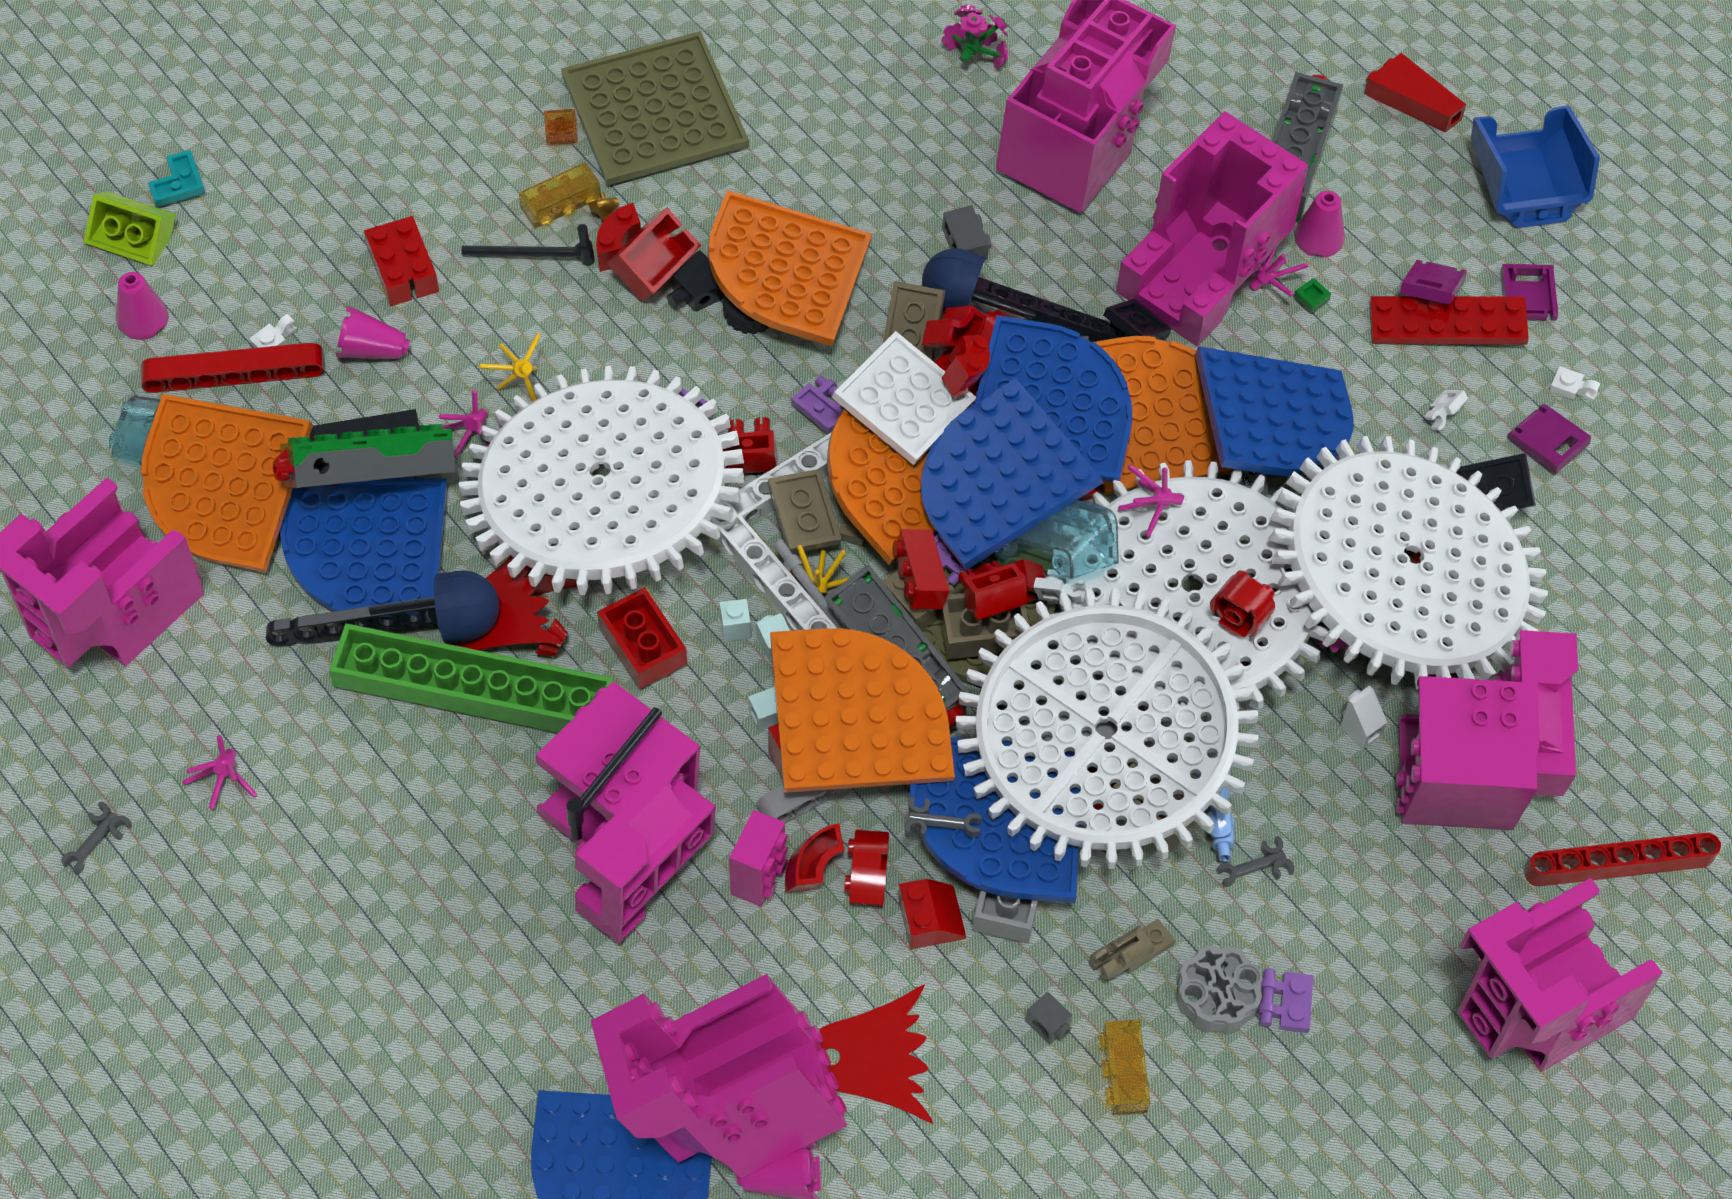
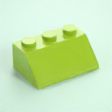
(128, 227)

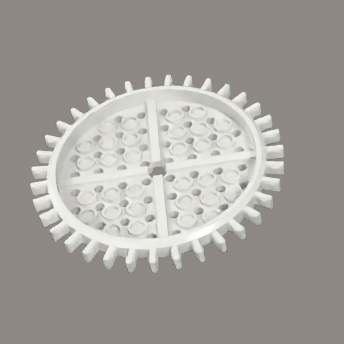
(1218, 502)
(611, 554)
(1345, 611)
(1110, 629)

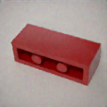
(921, 569)

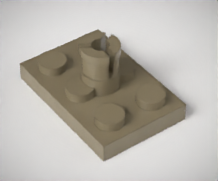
(910, 310)
(804, 510)

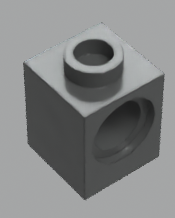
(1049, 1018)

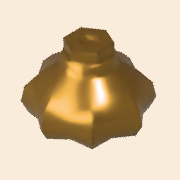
(604, 206)

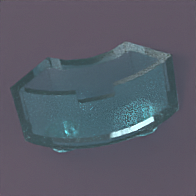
(133, 427)

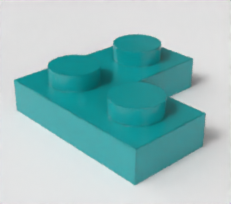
(183, 182)

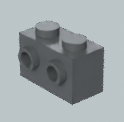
(965, 230)

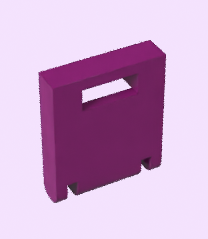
(1433, 282)
(1539, 295)
(1544, 433)

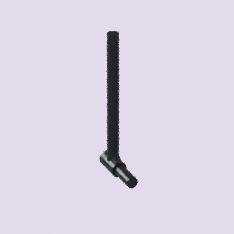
(582, 251)
(575, 806)

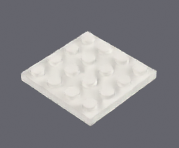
(902, 397)

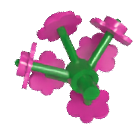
(976, 33)

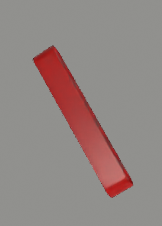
(232, 367)
(1613, 867)

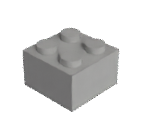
(1005, 916)

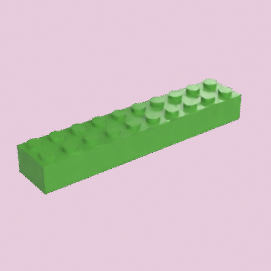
(461, 679)

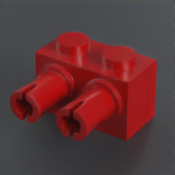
(757, 447)
(994, 589)

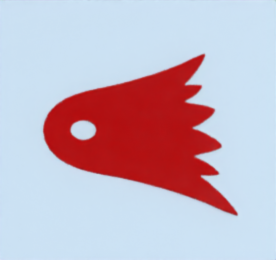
(516, 613)
(877, 1055)

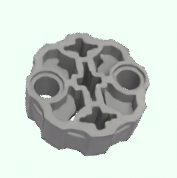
(1200, 980)

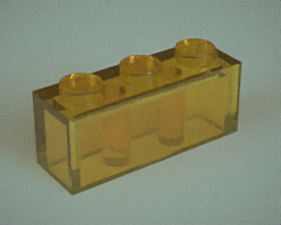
(559, 195)
(1124, 1067)

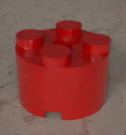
(1243, 604)

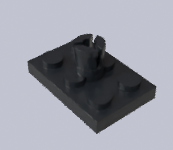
(1508, 474)

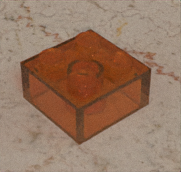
(560, 126)

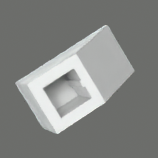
(1363, 717)

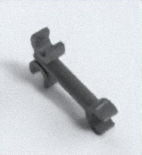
(920, 818)
(105, 822)
(1273, 857)

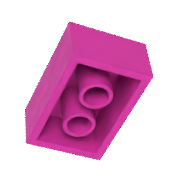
(758, 858)

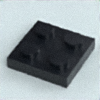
(1136, 320)

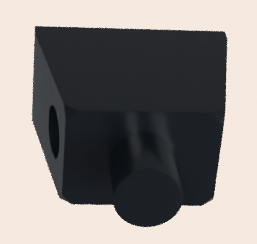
(695, 284)

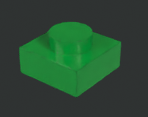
(1312, 295)

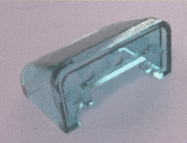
(1079, 536)

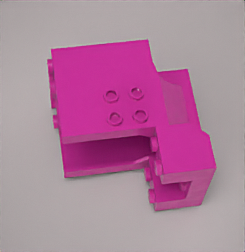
(1083, 100)
(1213, 226)
(96, 579)
(1491, 743)
(641, 820)
(1547, 982)
(721, 1080)

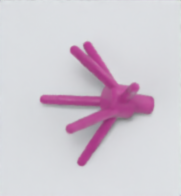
(1267, 273)
(472, 422)
(1161, 496)
(221, 766)

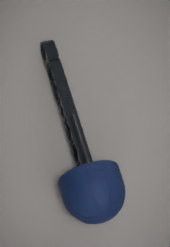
(959, 273)
(462, 606)

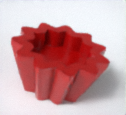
(549, 648)

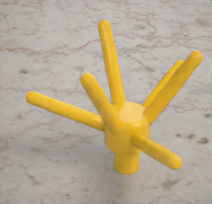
(519, 367)
(821, 583)

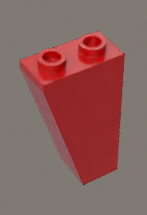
(1414, 93)

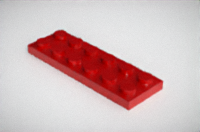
(1461, 322)

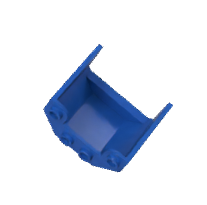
(1540, 172)

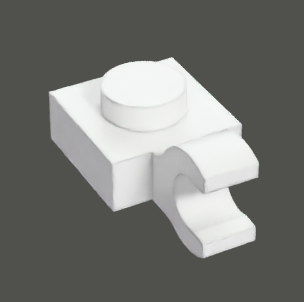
(273, 336)
(1571, 383)
(1446, 404)
(1051, 588)

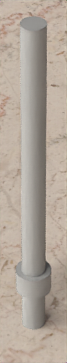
(794, 565)

